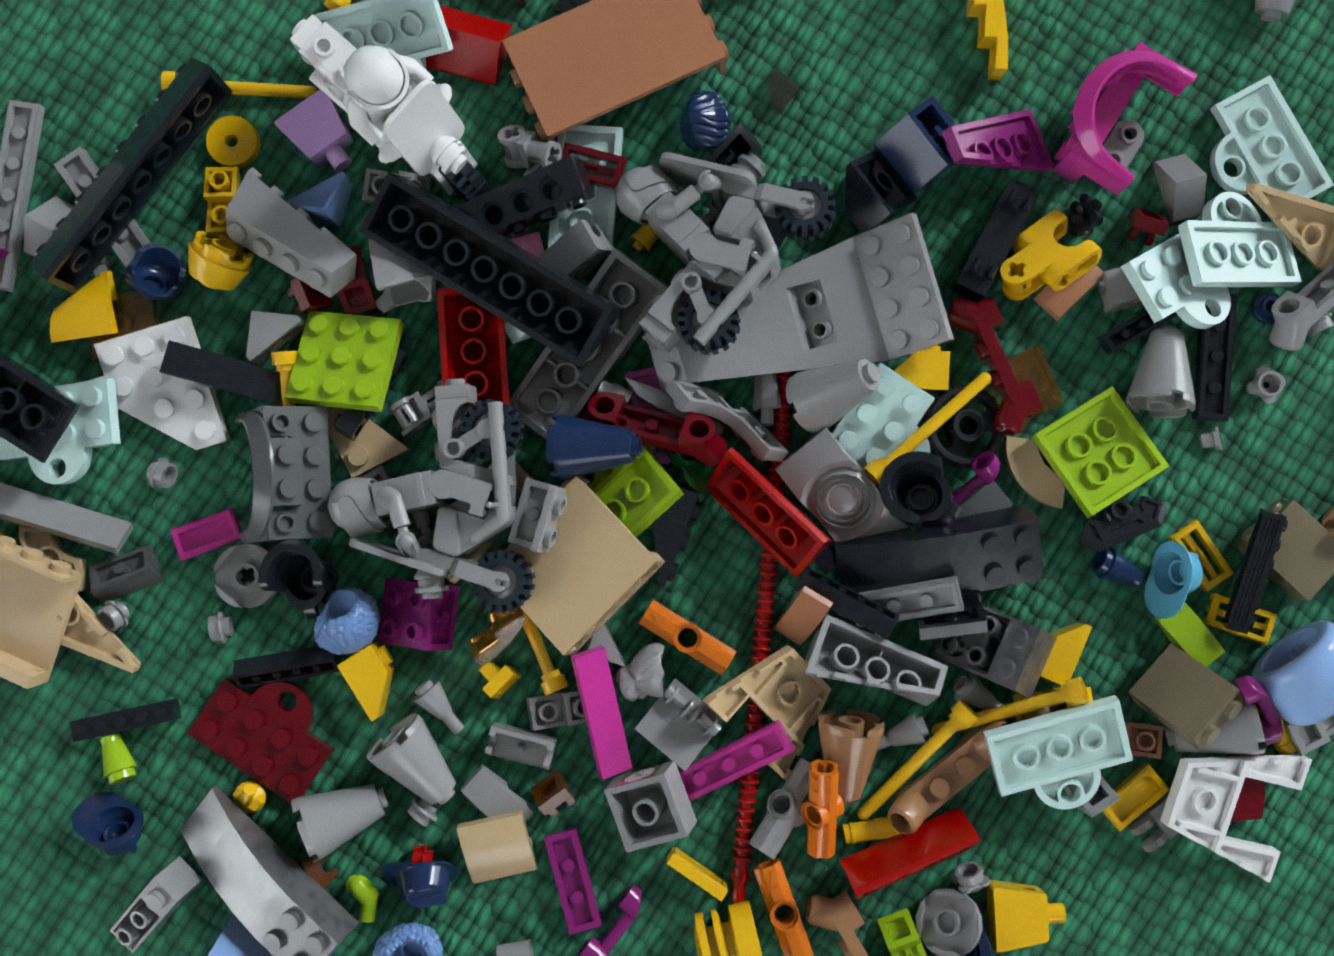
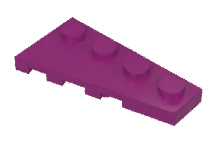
(1000, 142)

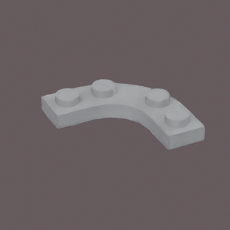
(708, 402)

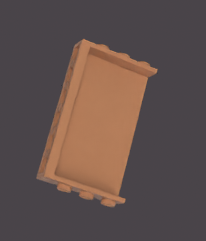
(608, 57)

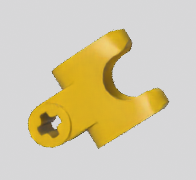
(1044, 261)

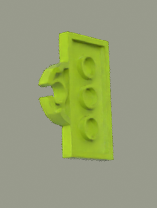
(637, 491)

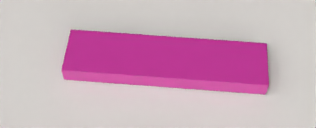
(601, 712)
(736, 760)

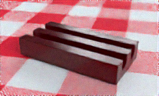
(620, 161)

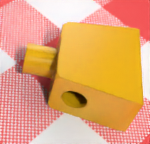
(1019, 915)

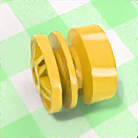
(729, 938)

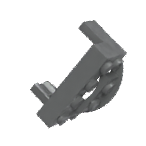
(288, 473)

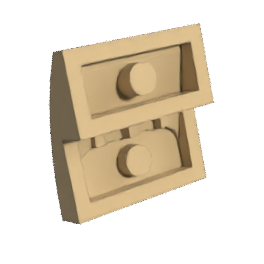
(497, 846)

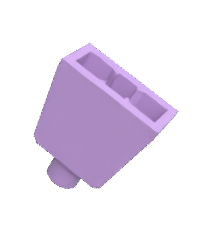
(318, 131)

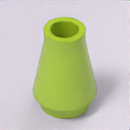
(117, 760)

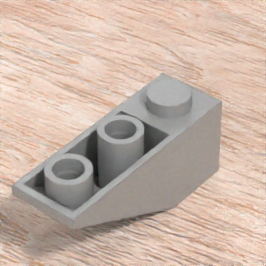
(155, 904)

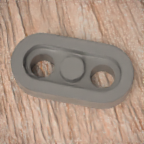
(1119, 146)

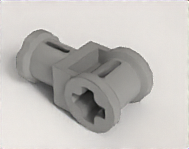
(525, 149)
(418, 409)

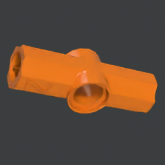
(706, 647)
(822, 808)
(775, 893)

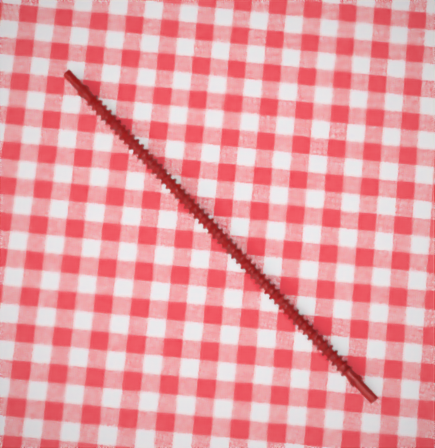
(740, 871)

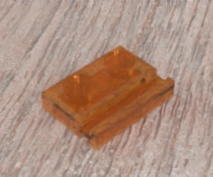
(1034, 366)

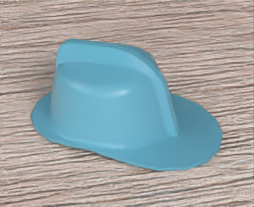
(1171, 578)

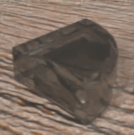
(781, 90)

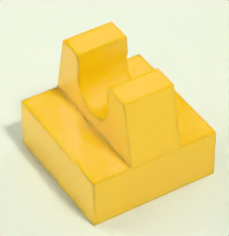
(499, 679)

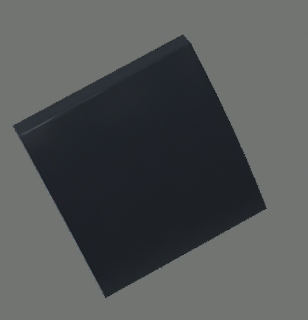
(965, 622)

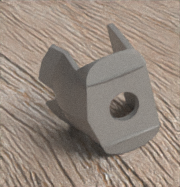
(399, 279)

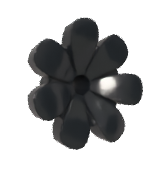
(1084, 215)

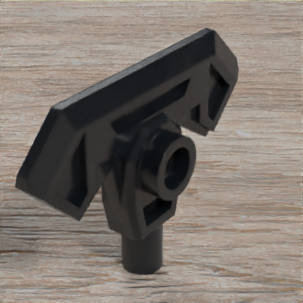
(1122, 523)

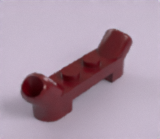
(1019, 400)
(687, 435)

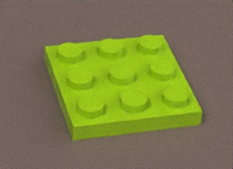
(344, 361)
(1100, 452)

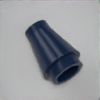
(1116, 568)

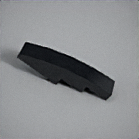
(222, 373)

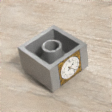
(650, 806)

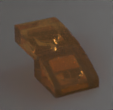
(495, 639)

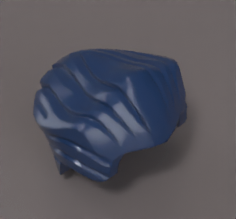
(705, 121)
(157, 272)

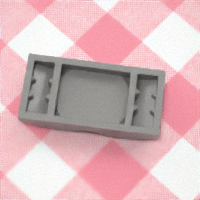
(836, 489)

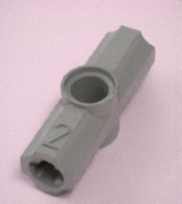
(778, 823)

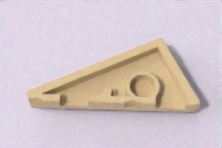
(1301, 219)
(370, 448)
(94, 638)

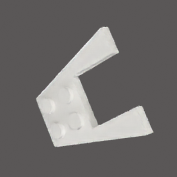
(1206, 797)

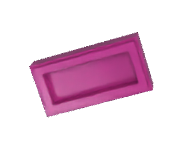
(207, 534)

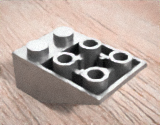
(1007, 654)

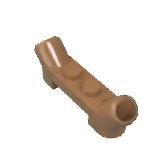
(941, 782)
(840, 916)

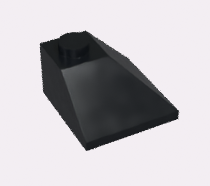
(873, 192)

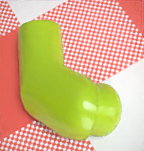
(366, 894)

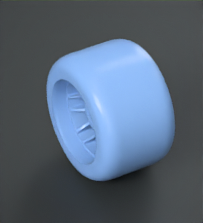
(1301, 674)

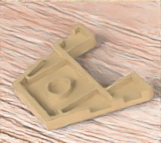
(781, 693)

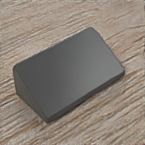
(124, 574)

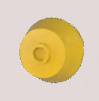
(218, 261)

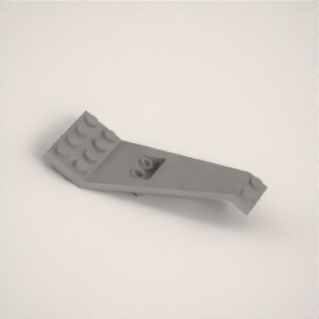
(870, 295)

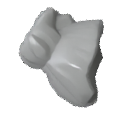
(643, 674)

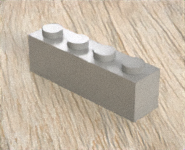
(288, 237)
(860, 657)

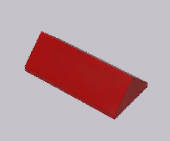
(476, 47)
(472, 346)
(766, 512)
(909, 854)

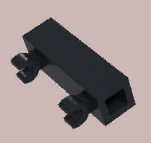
(994, 240)

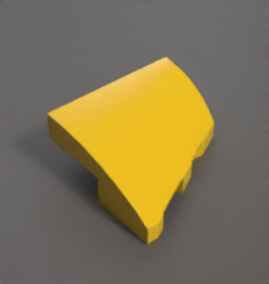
(86, 312)

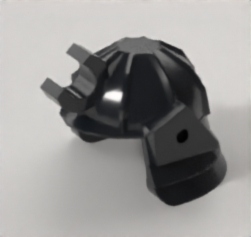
(916, 490)
(300, 574)

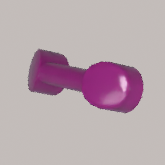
(986, 467)
(1254, 691)
(629, 903)

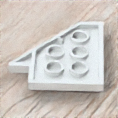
(162, 401)

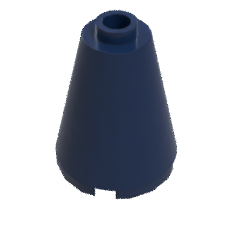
(588, 446)

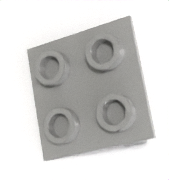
(679, 724)

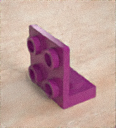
(417, 621)

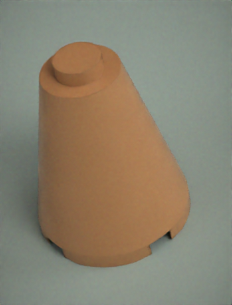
(852, 744)

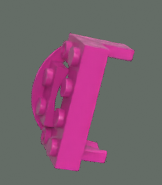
(1099, 107)

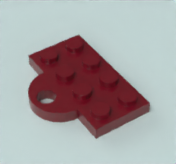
(264, 735)

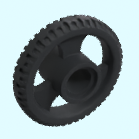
(956, 453)

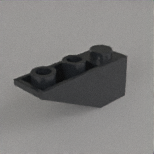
(671, 534)

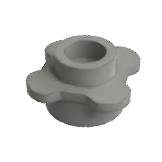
(1275, 384)
(970, 877)

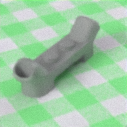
(1299, 311)

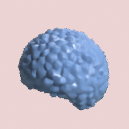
(347, 621)
(409, 940)

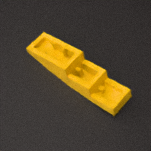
(991, 34)

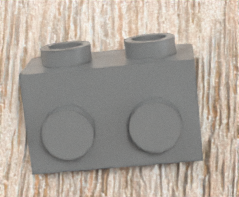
(538, 516)

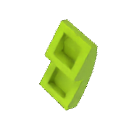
(1191, 636)
(901, 934)

